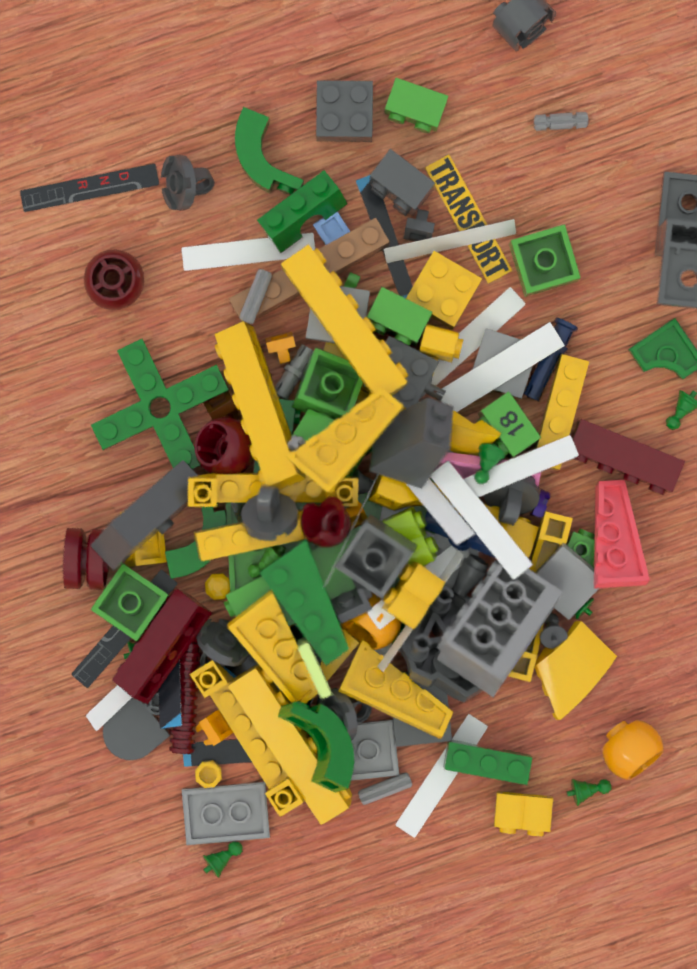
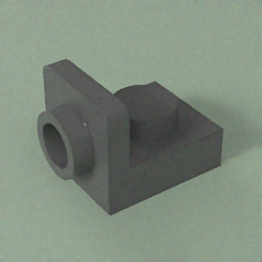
(352, 603)

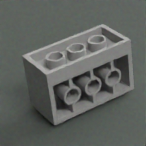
(497, 626)

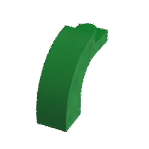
(248, 143)
(186, 559)
(332, 741)

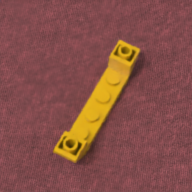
(240, 487)
(214, 681)

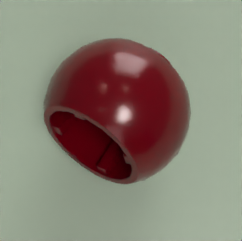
(133, 268)
(223, 447)

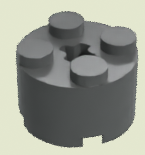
(522, 21)

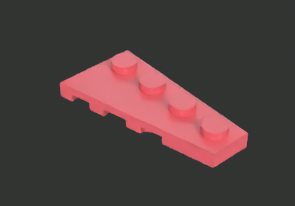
(617, 545)

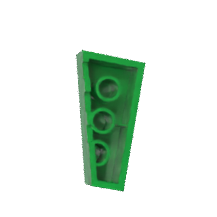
(301, 592)

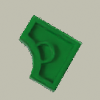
(666, 349)

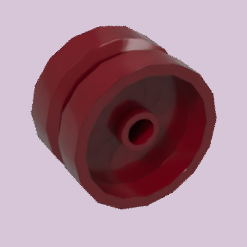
(81, 559)

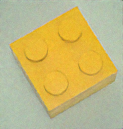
(444, 289)

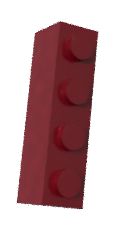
(627, 457)
(161, 646)

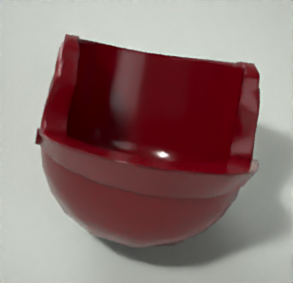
(325, 523)

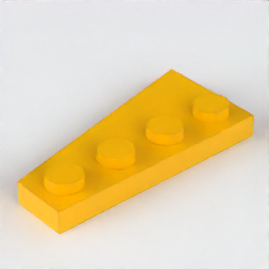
(341, 445)
(271, 643)
(393, 693)

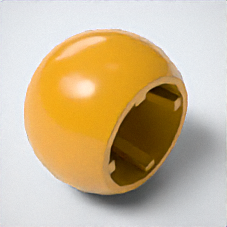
(364, 628)
(632, 748)

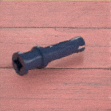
(547, 365)

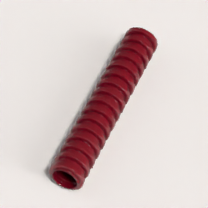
(183, 734)

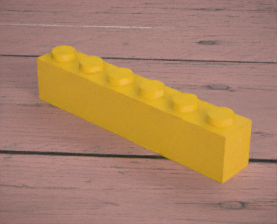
(342, 321)
(259, 404)
(288, 743)

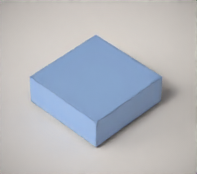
(331, 228)

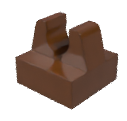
(221, 406)

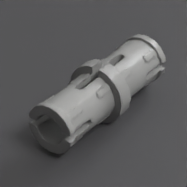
(293, 372)

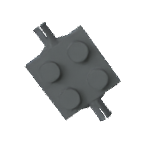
(420, 372)

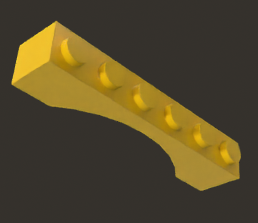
(397, 495)
(551, 535)

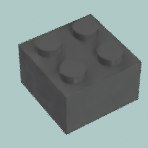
(344, 111)
(400, 183)
(376, 556)

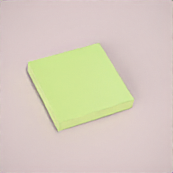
(313, 667)

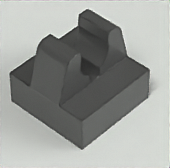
(419, 228)

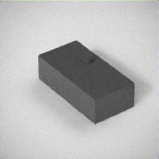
(145, 517)

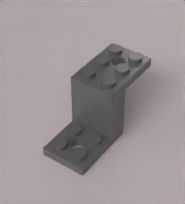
(677, 240)

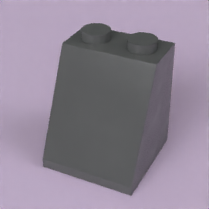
(414, 443)

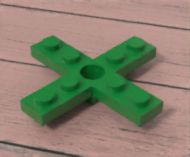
(149, 387)

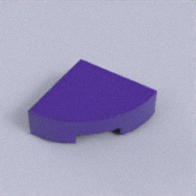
(539, 510)

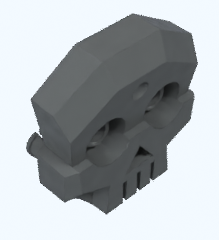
(422, 652)

